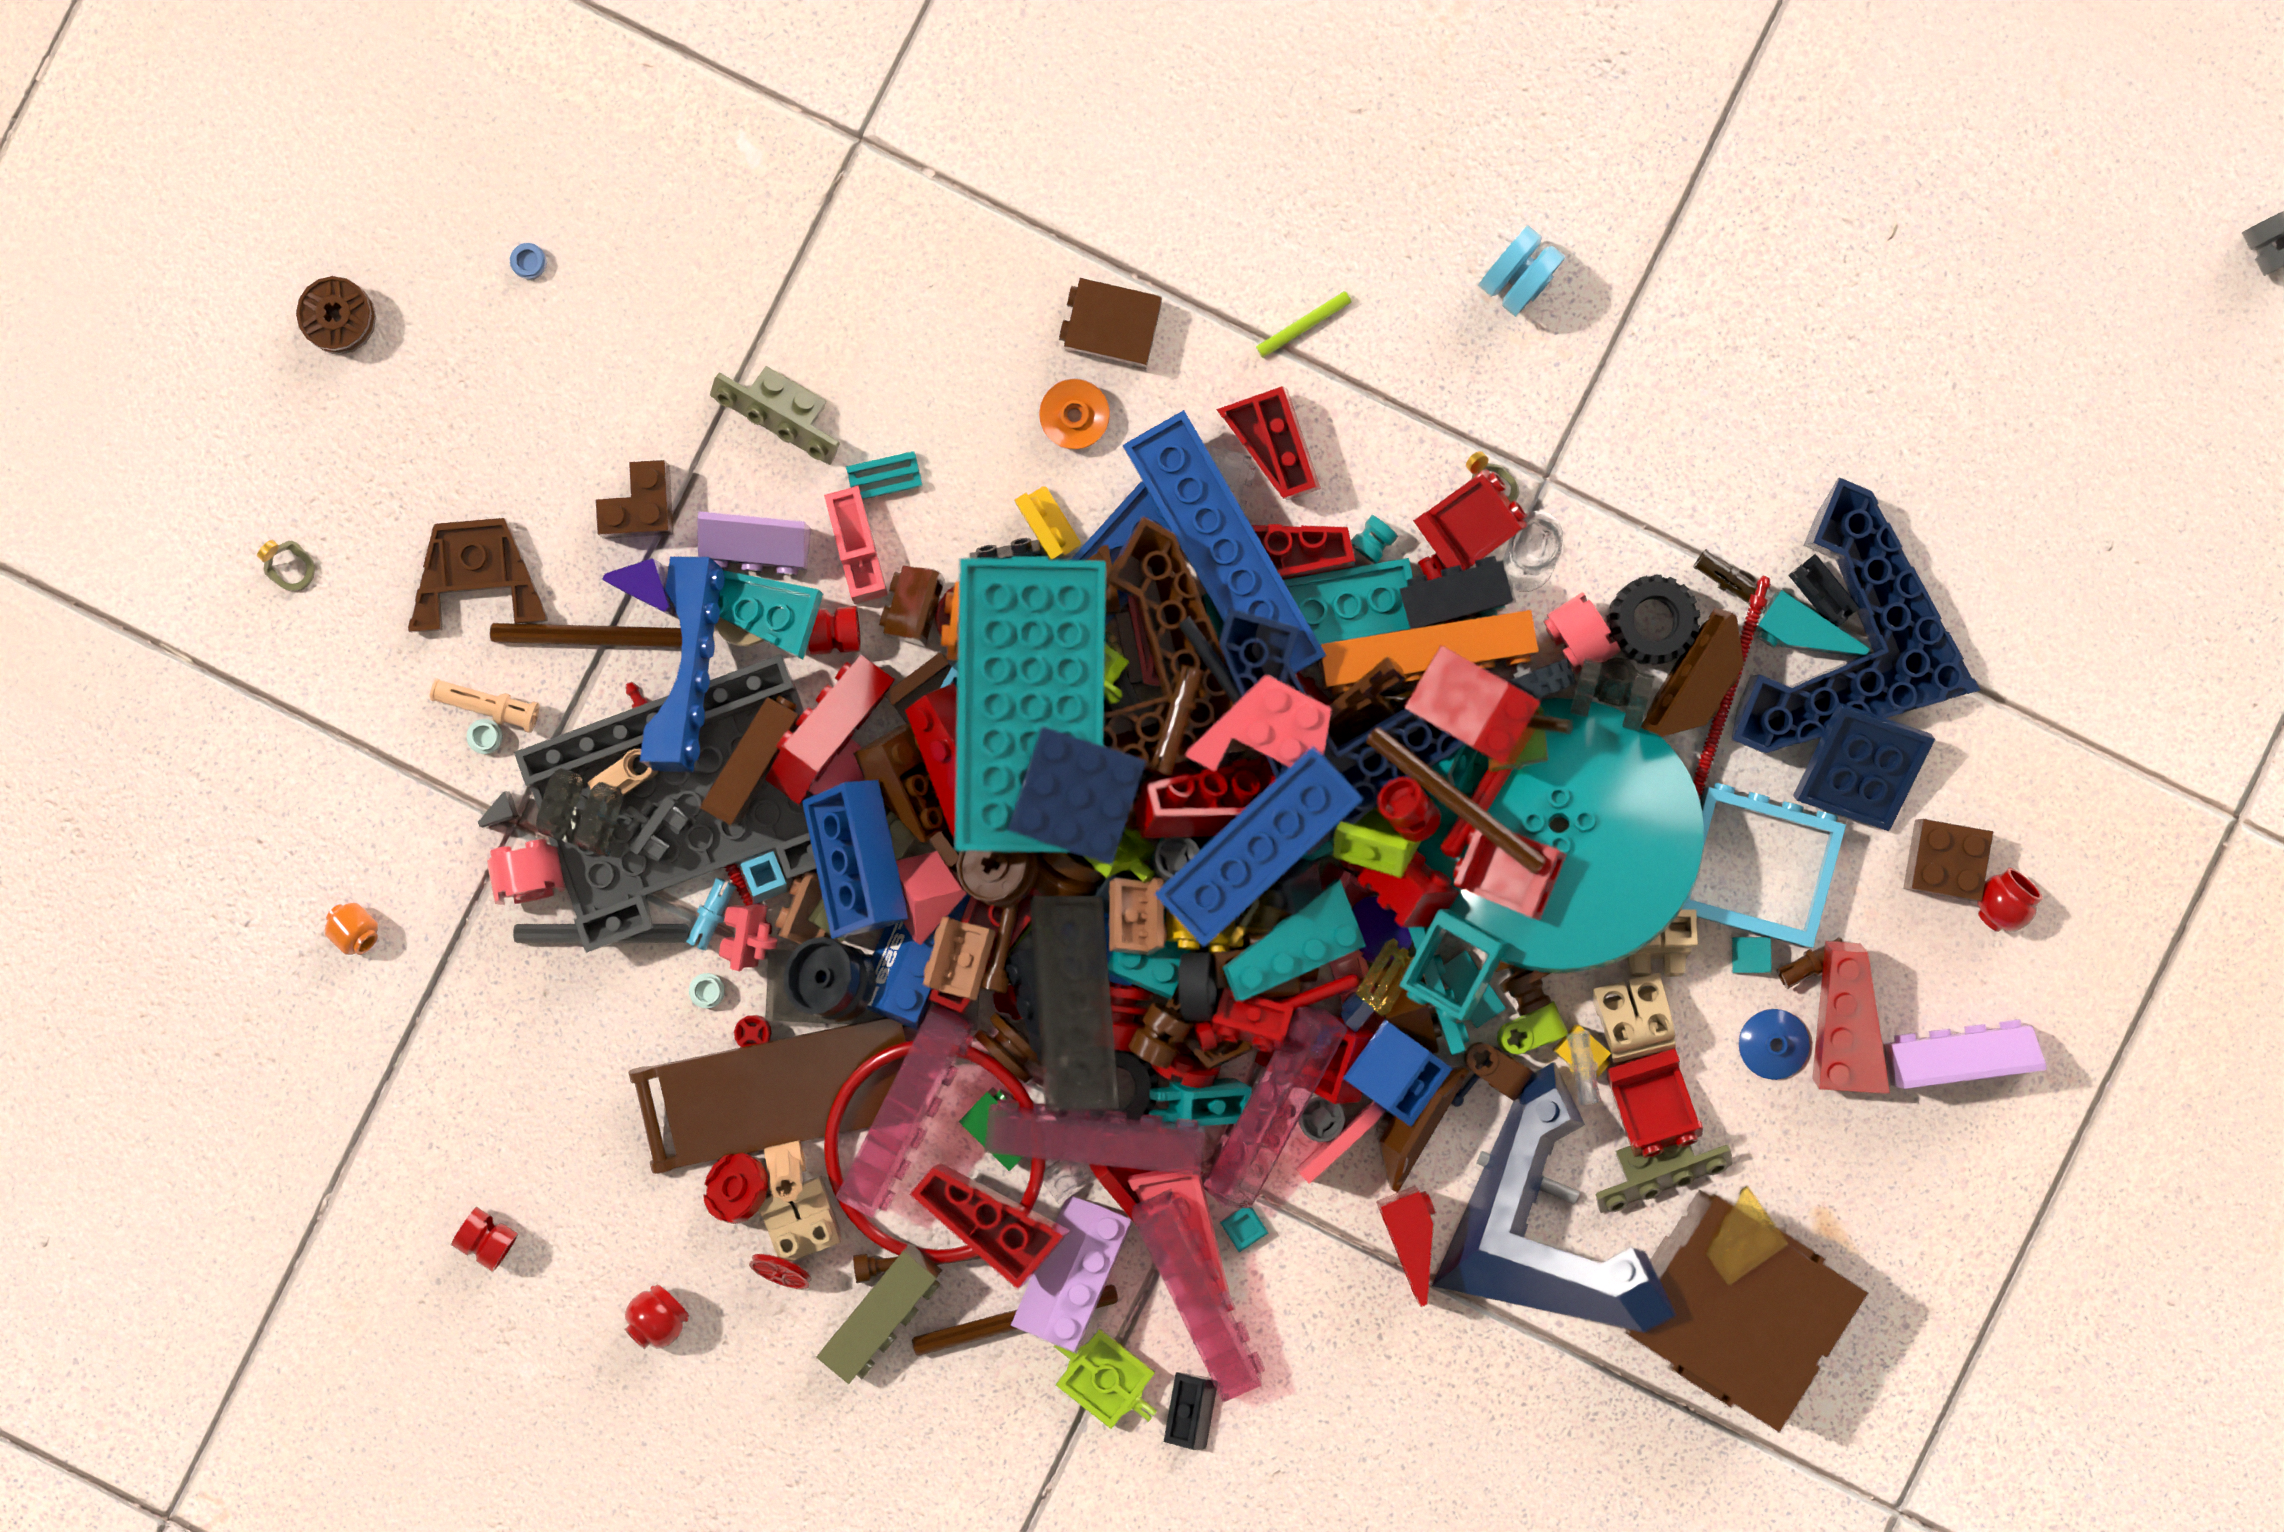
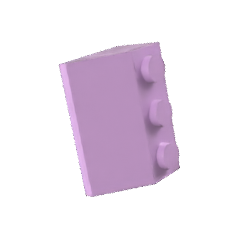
(754, 542)

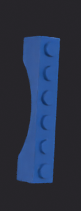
(673, 733)

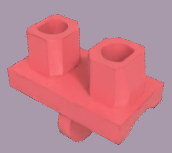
(750, 936)

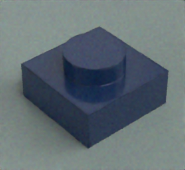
(1355, 1011)

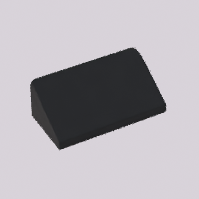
(1190, 1411)

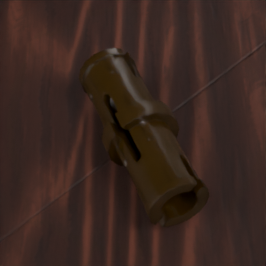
(1725, 576)

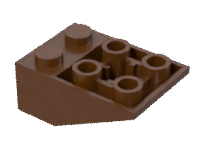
(903, 781)

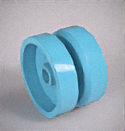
(1523, 272)

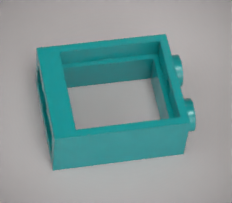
(1473, 934)

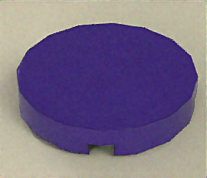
(1378, 927)

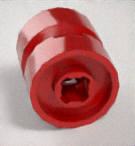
(836, 630)
(1409, 809)
(484, 1239)

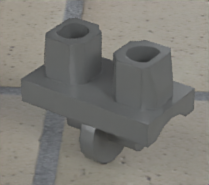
(647, 841)

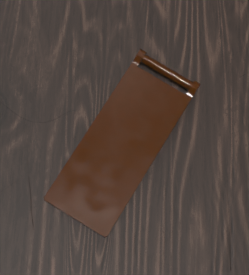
(765, 1092)

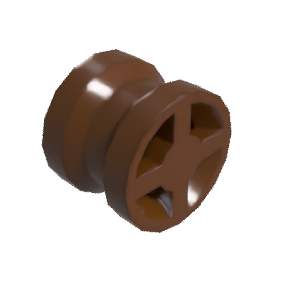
(1530, 997)

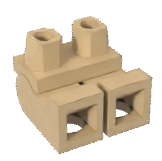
(1671, 946)
(1636, 1035)
(801, 1237)

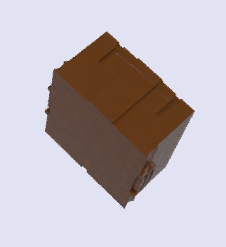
(1749, 1338)

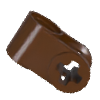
(1501, 1073)

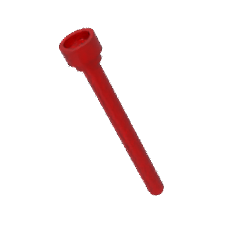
(1209, 1039)

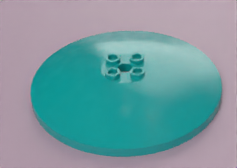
(1627, 846)

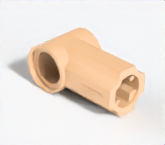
(622, 774)
(785, 1169)

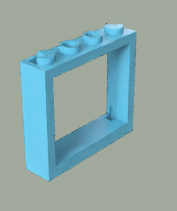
(1792, 813)

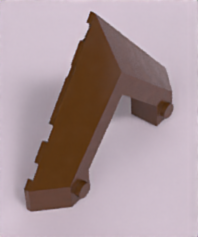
(1165, 594)

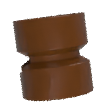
(1149, 1042)

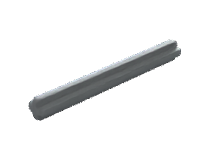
(568, 934)

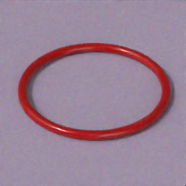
(832, 1156)

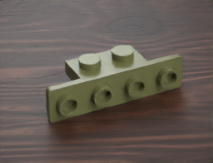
(780, 408)
(1655, 1174)

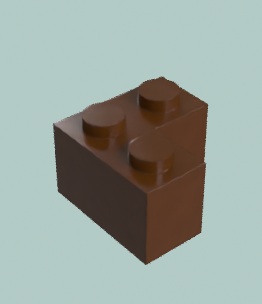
(646, 511)
(1413, 1017)

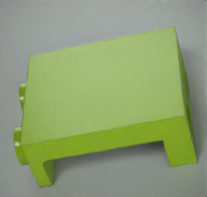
(1374, 844)

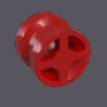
(749, 1035)

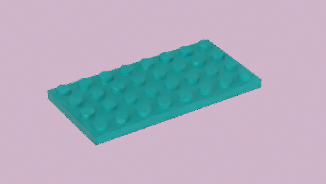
(1023, 663)

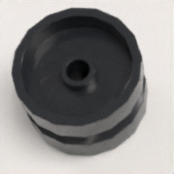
(829, 979)

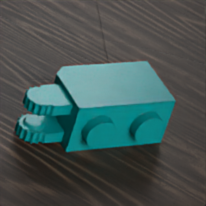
(1209, 1106)

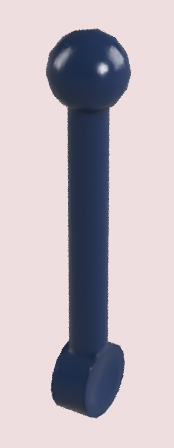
(1459, 1098)

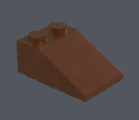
(913, 604)

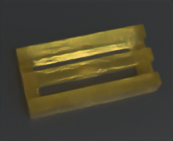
(1401, 958)

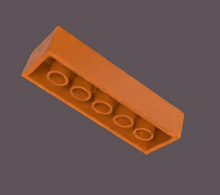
(1479, 640)

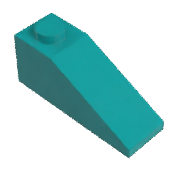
(1799, 627)

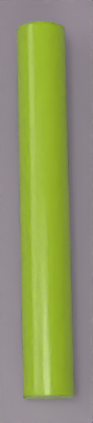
(1303, 324)

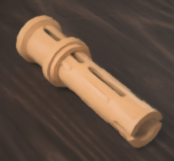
(499, 707)

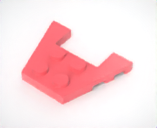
(1269, 720)

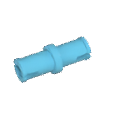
(711, 913)

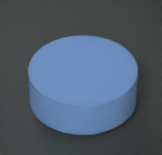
(528, 261)

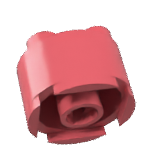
(1581, 632)
(525, 872)

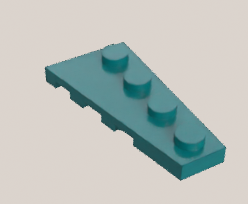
(770, 610)
(1297, 944)
(1455, 1033)

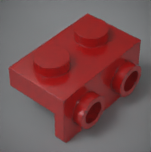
(1252, 1020)

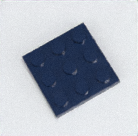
(1863, 767)
(1076, 795)

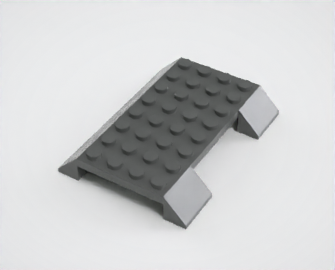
(613, 890)

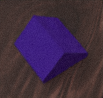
(645, 582)

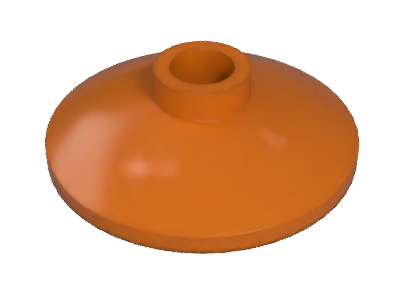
(1080, 396)

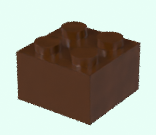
(1948, 860)

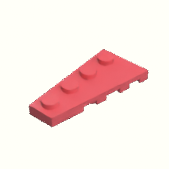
(1192, 1191)

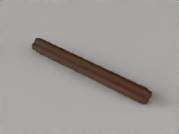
(585, 635)
(1455, 800)
(983, 1328)

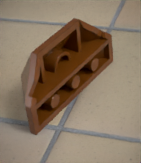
(1698, 678)
(1403, 1144)

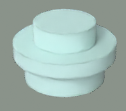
(484, 736)
(706, 990)

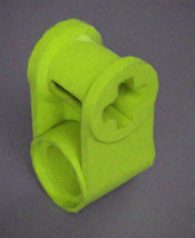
(1536, 1028)

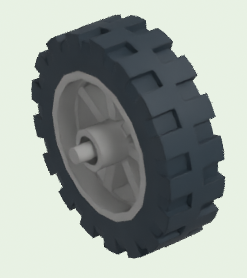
(1543, 680)

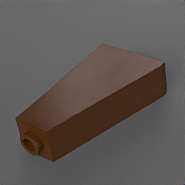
(750, 762)

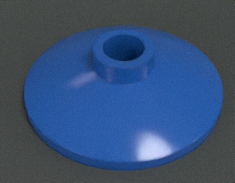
(1756, 1040)

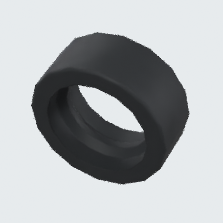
(1197, 987)

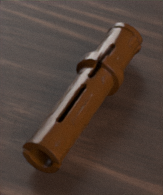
(1177, 718)

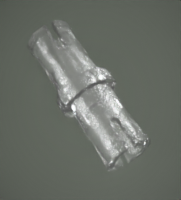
(1583, 1067)

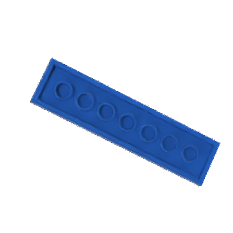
(1215, 530)

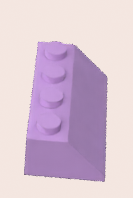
(1963, 1055)
(1074, 1275)

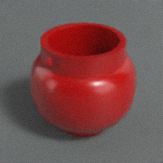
(2009, 901)
(655, 1318)

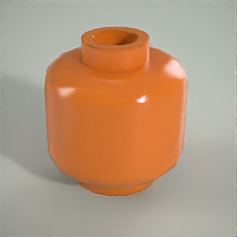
(351, 928)

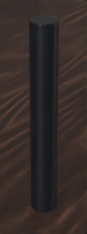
(1210, 659)

